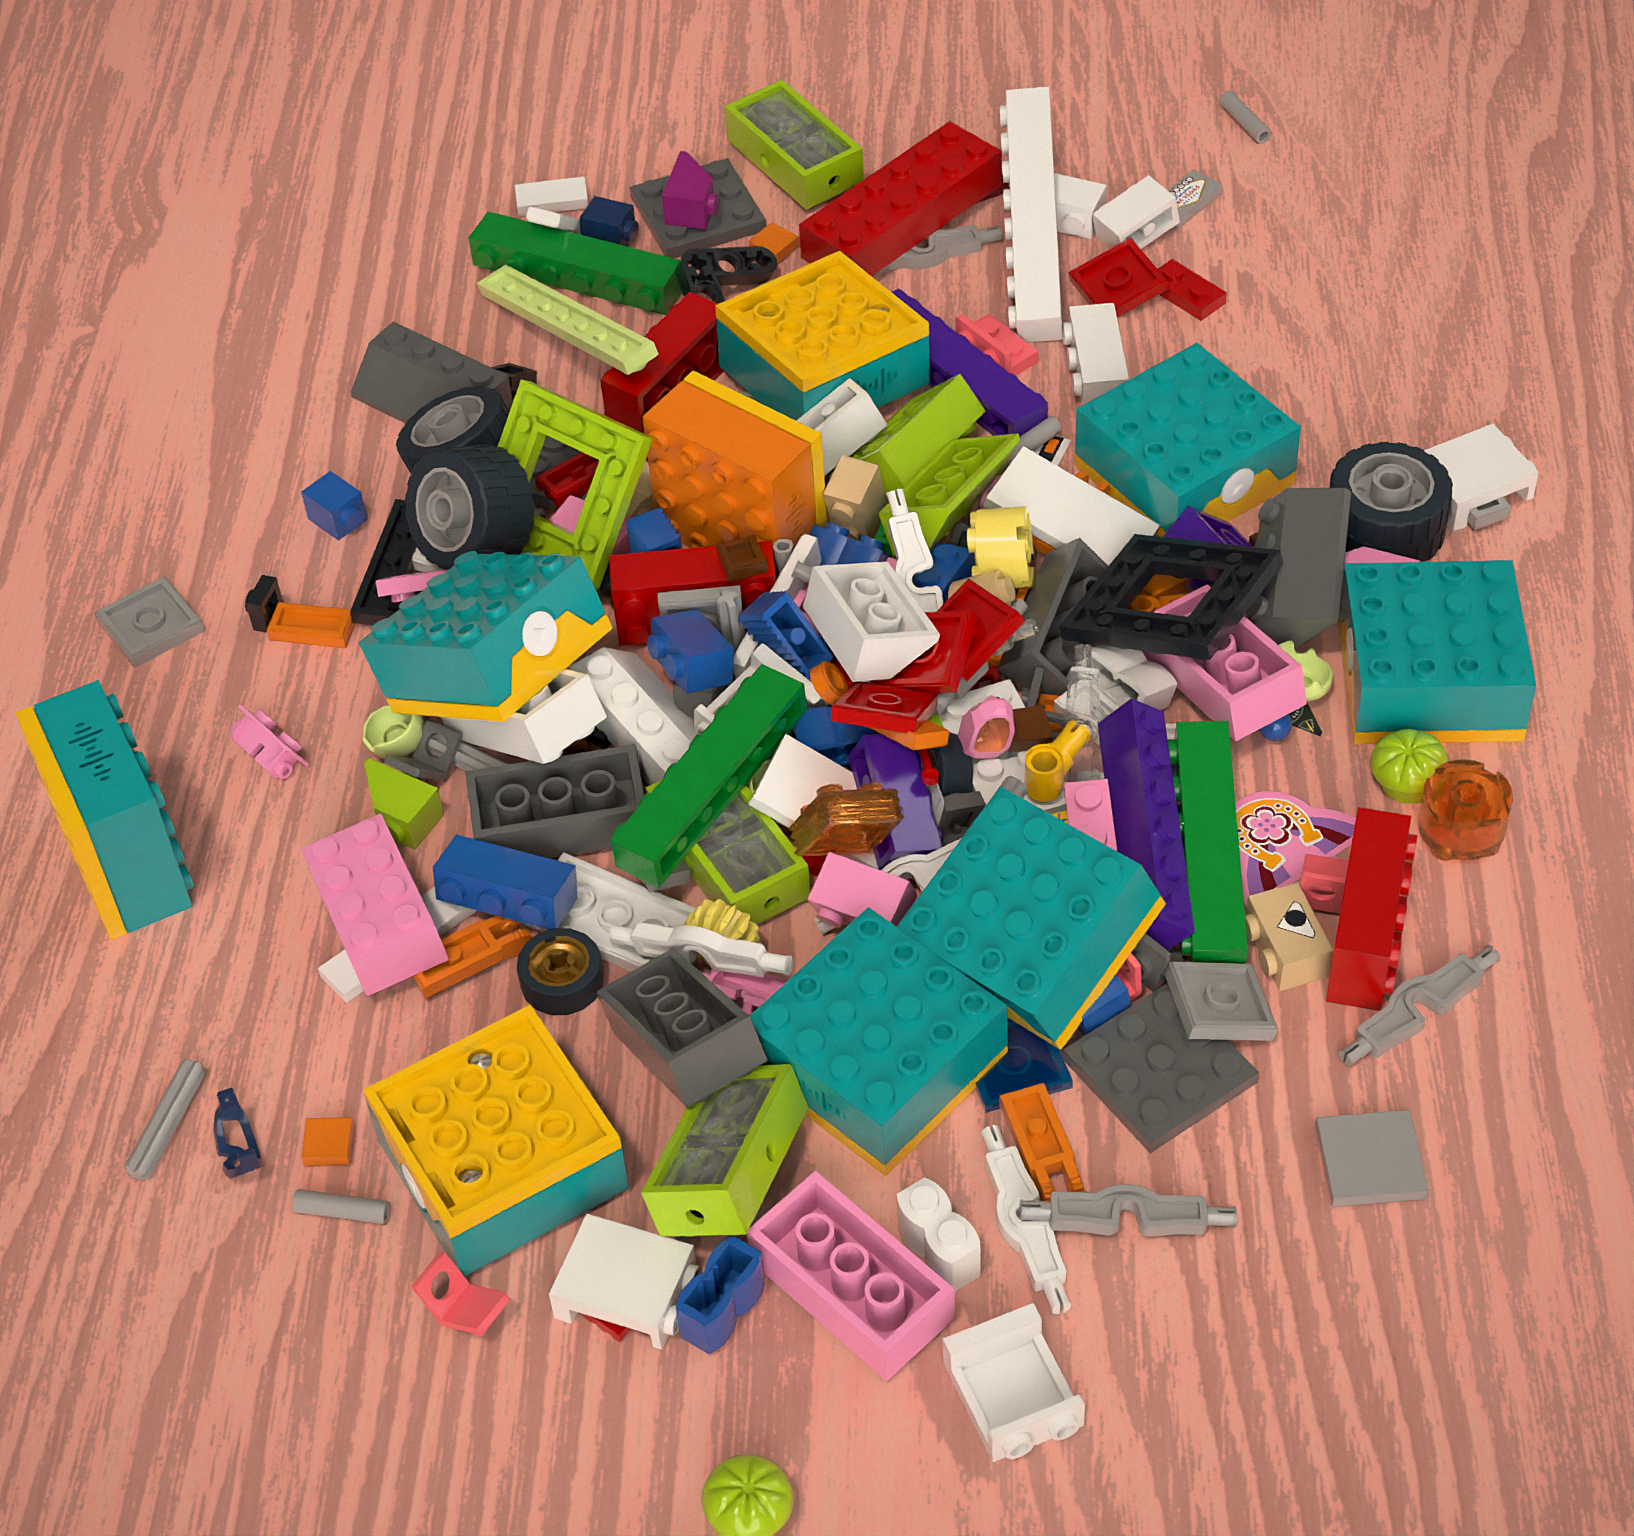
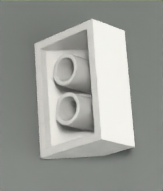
(868, 619)

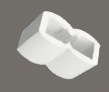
(1129, 675)
(938, 1234)

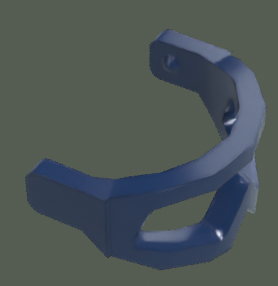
(250, 1158)

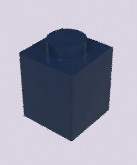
(609, 221)

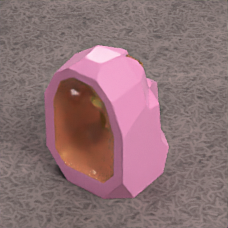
(987, 728)

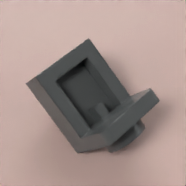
(959, 814)

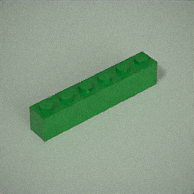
(576, 262)
(708, 775)
(1209, 841)

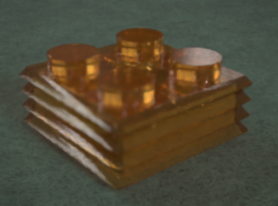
(846, 820)

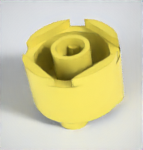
(1002, 542)

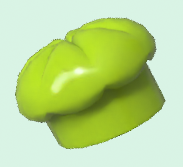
(1405, 762)
(747, 1497)

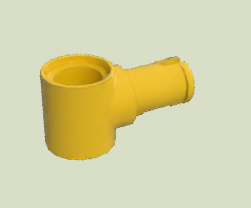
(1051, 761)

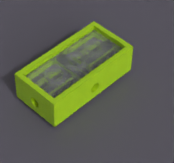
(794, 144)
(748, 862)
(726, 1155)

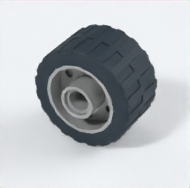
(453, 420)
(1396, 499)
(469, 503)

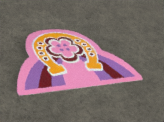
(1277, 834)

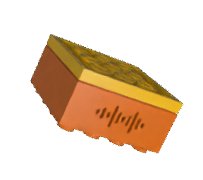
(732, 466)

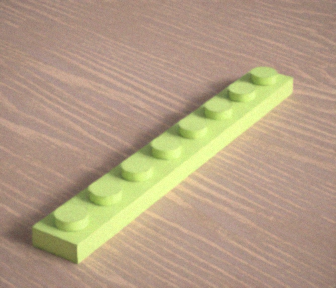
(568, 320)

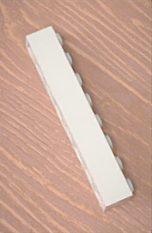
(1033, 215)

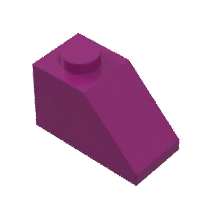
(689, 195)

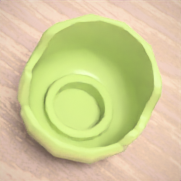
(1316, 671)
(392, 733)

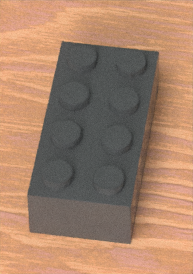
(556, 804)
(682, 1027)

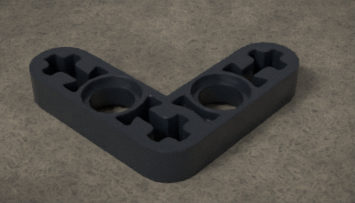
(712, 276)

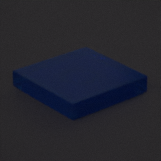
(1025, 1064)

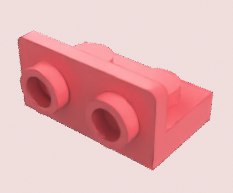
(999, 342)

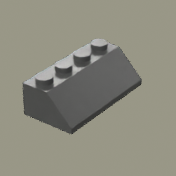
(410, 370)
(1312, 537)
(1057, 589)

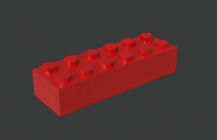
(904, 200)

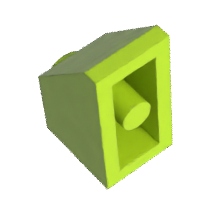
(405, 803)

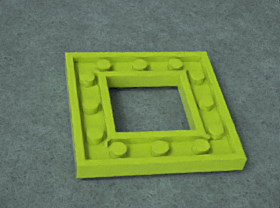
(620, 457)

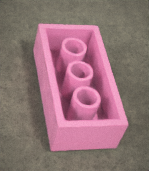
(1244, 682)
(374, 904)
(852, 1275)

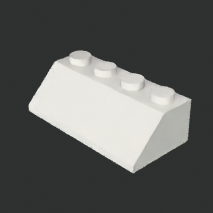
(638, 710)

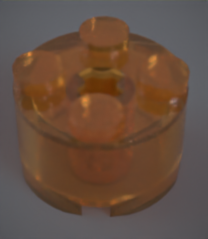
(1464, 811)

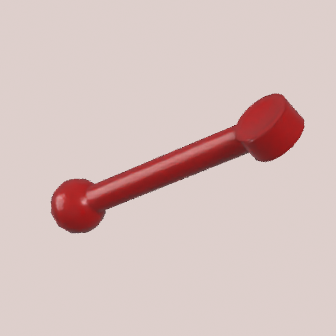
(930, 775)

